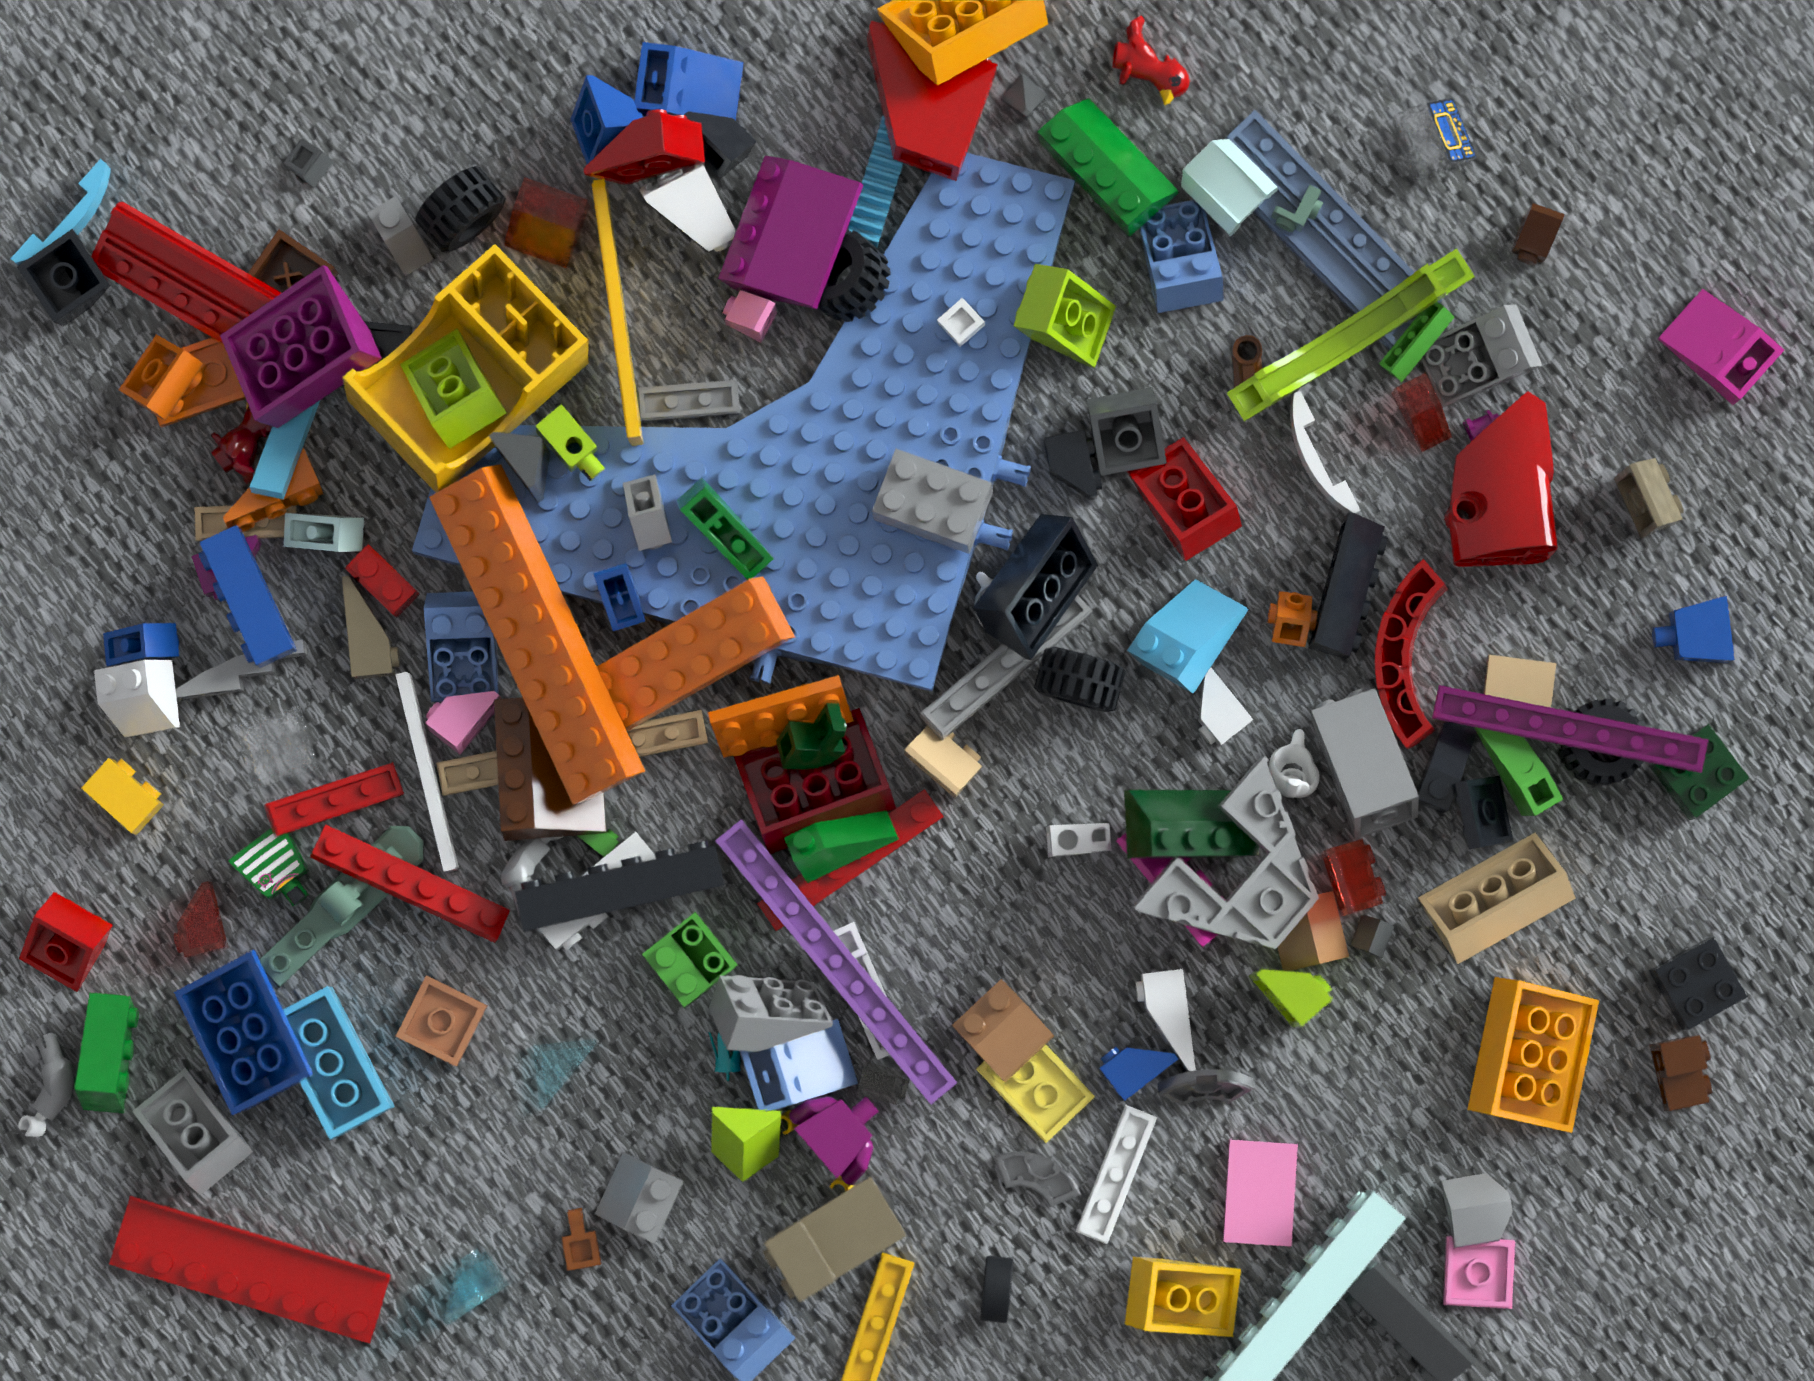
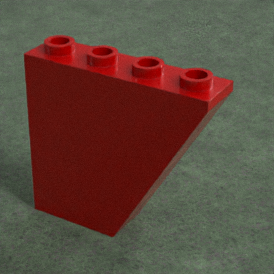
(927, 121)

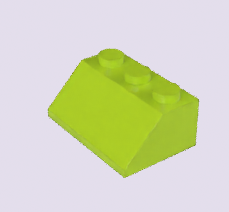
(1293, 994)

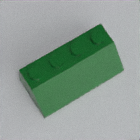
(1106, 165)

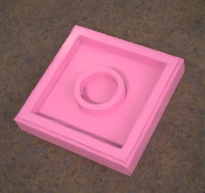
(1479, 1274)

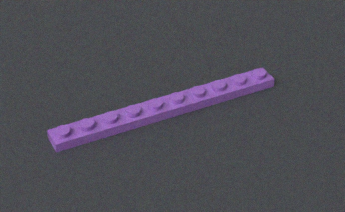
(836, 962)

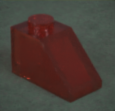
(1422, 412)
(201, 925)

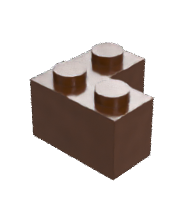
(1680, 1073)

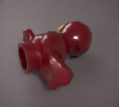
(239, 446)

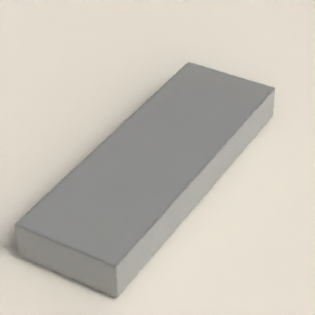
(688, 400)

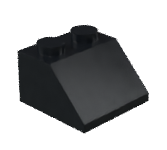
(64, 278)

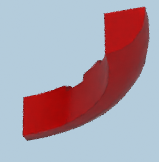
(1395, 650)

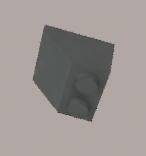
(1126, 431)

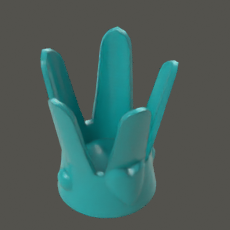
(723, 1060)

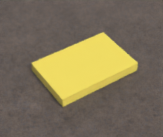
(1042, 1092)

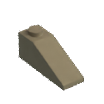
(368, 643)

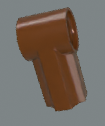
(1245, 368)

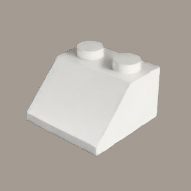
(139, 696)

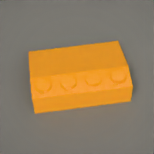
(959, 34)
(1533, 1054)

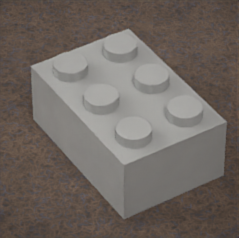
(932, 501)

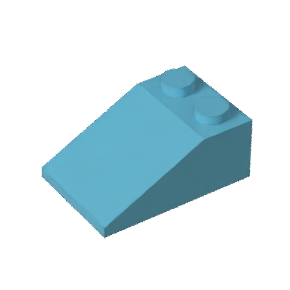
(1187, 634)

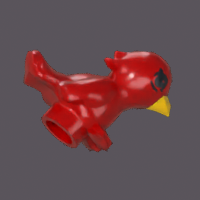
(1140, 62)

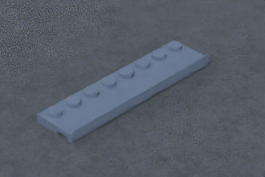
(1338, 242)

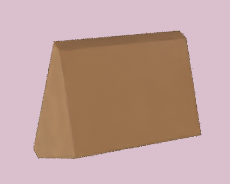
(1315, 938)

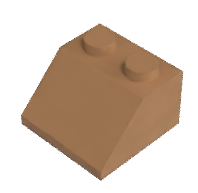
(1003, 1030)

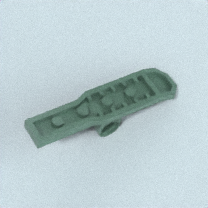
(337, 909)

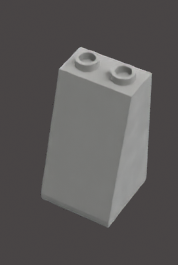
(1365, 762)

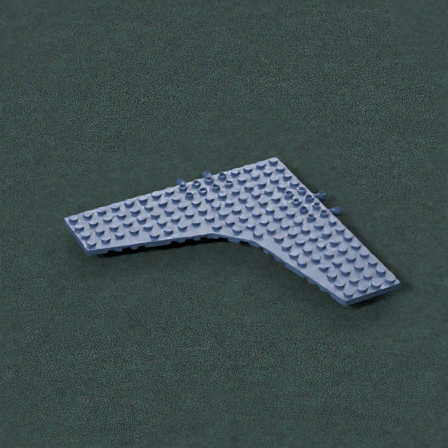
(818, 456)

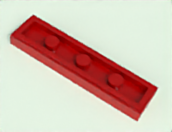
(333, 799)

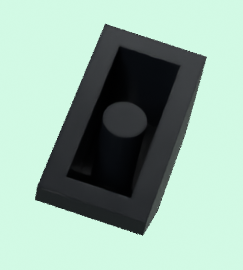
(723, 141)

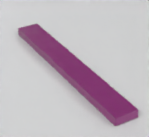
(1570, 729)

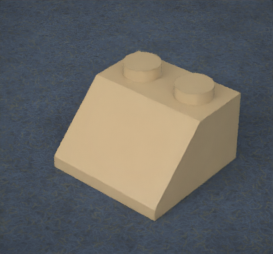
(944, 760)

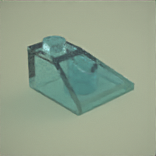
(473, 1284)

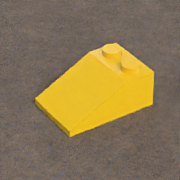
(1182, 1297)

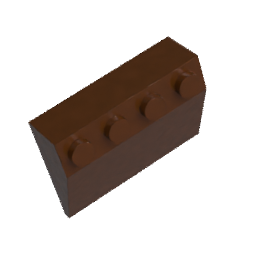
(530, 788)

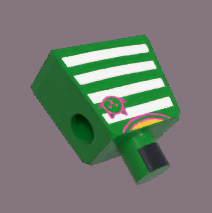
(273, 866)

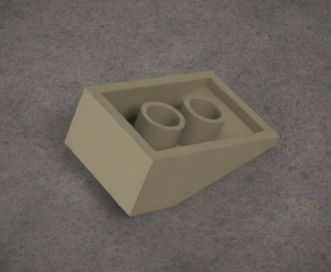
(1648, 497)

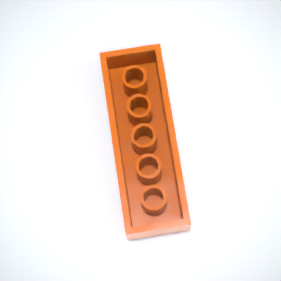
(695, 651)

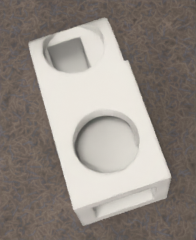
(1078, 839)

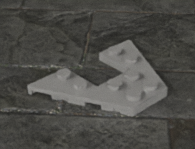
(1267, 899)

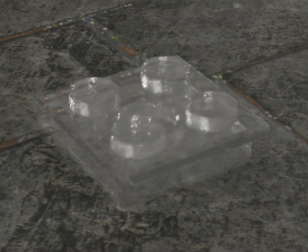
(277, 747)

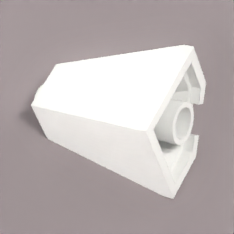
(692, 205)

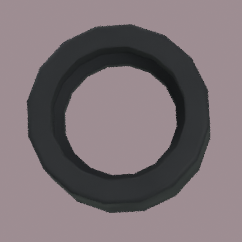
(996, 1289)

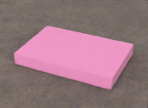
(1260, 1193)

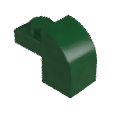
(813, 744)

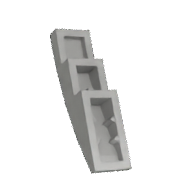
(229, 676)

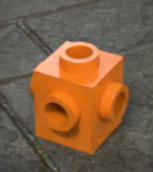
(1292, 618)

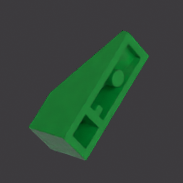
(724, 529)
(838, 842)

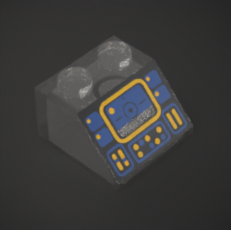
(1433, 138)

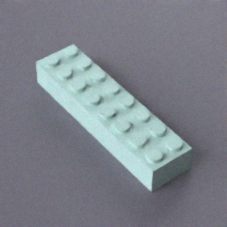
(1312, 1291)

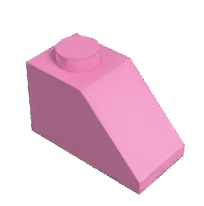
(750, 314)
(461, 718)

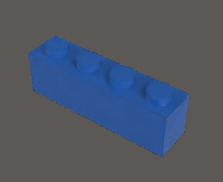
(247, 596)

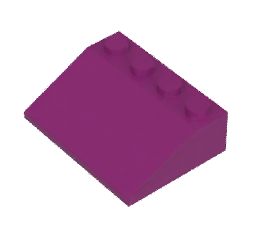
(790, 232)
(298, 348)

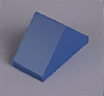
(619, 597)

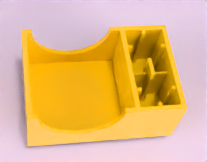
(517, 341)

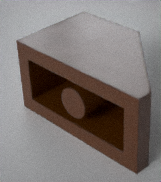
(1536, 234)

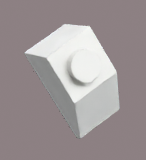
(1220, 711)

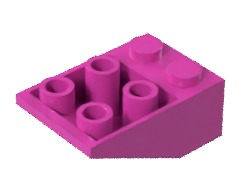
(1720, 346)

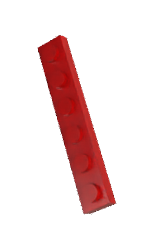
(908, 820)
(410, 883)

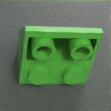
(689, 960)

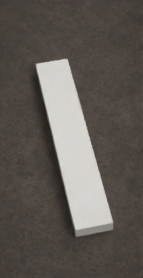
(427, 772)

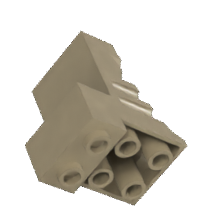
(833, 1239)

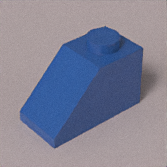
(141, 643)
(1133, 1068)

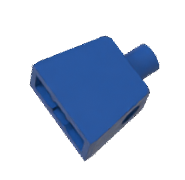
(1698, 632)

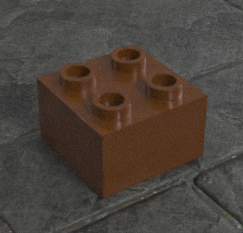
(286, 263)

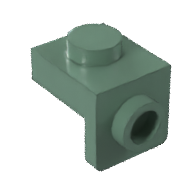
(1307, 209)

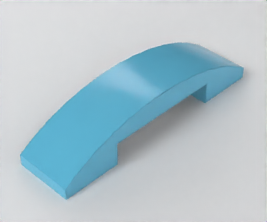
(95, 185)

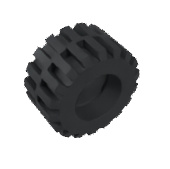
(460, 209)
(861, 286)
(1079, 679)
(1584, 764)

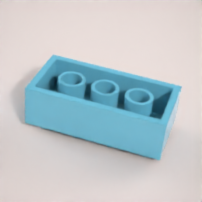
(344, 1081)

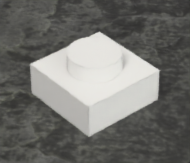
(961, 322)

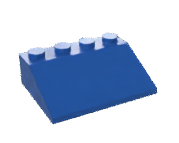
(243, 1033)

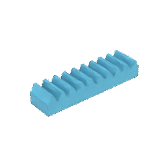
(878, 189)

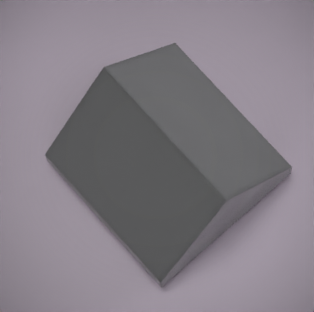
(1372, 935)

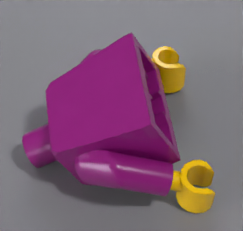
(835, 1135)

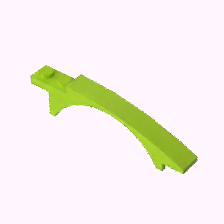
(1352, 335)

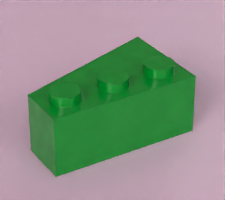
(106, 1052)

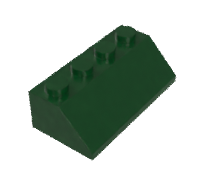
(1182, 826)

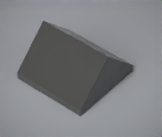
(526, 457)

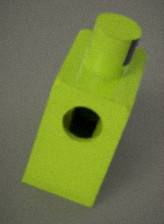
(561, 430)

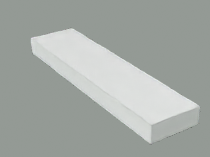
(1116, 1174)

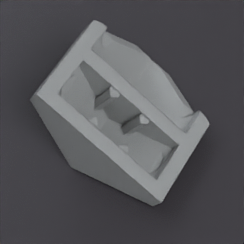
(1476, 1209)

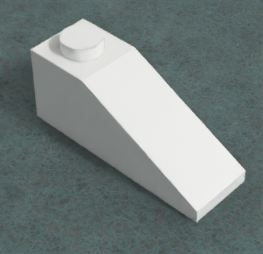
(1167, 1005)

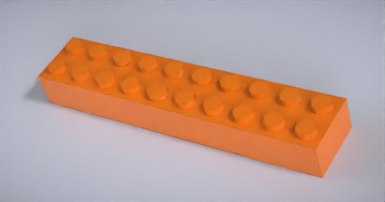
(536, 633)

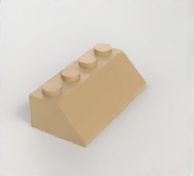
(1497, 897)

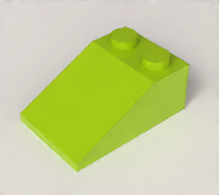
(1064, 314)
(453, 389)

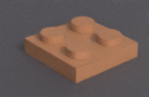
(441, 1020)

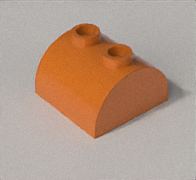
(162, 378)

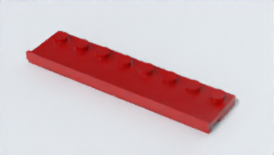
(177, 273)
(250, 1269)

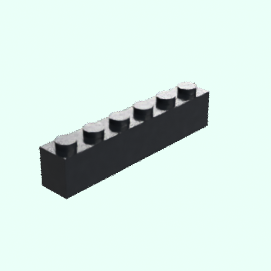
(620, 887)

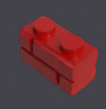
(382, 581)

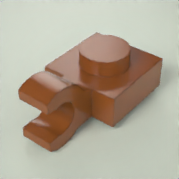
(580, 1246)

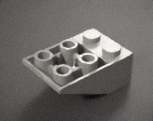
(1480, 355)
(766, 1011)

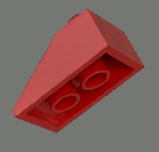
(649, 149)
(1187, 500)

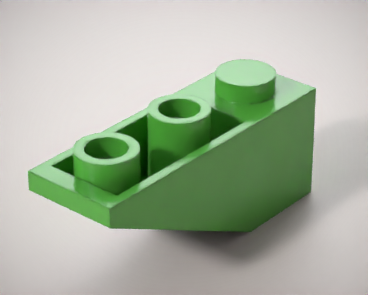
(1521, 772)

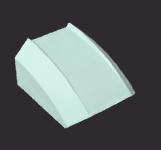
(1226, 184)

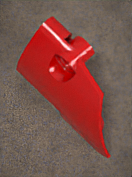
(1505, 490)

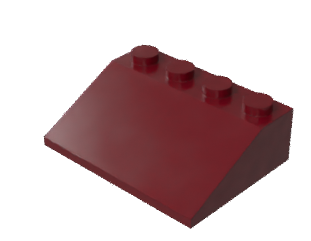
(797, 798)

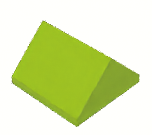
(745, 1139)

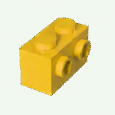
(123, 795)

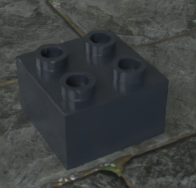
(1698, 983)

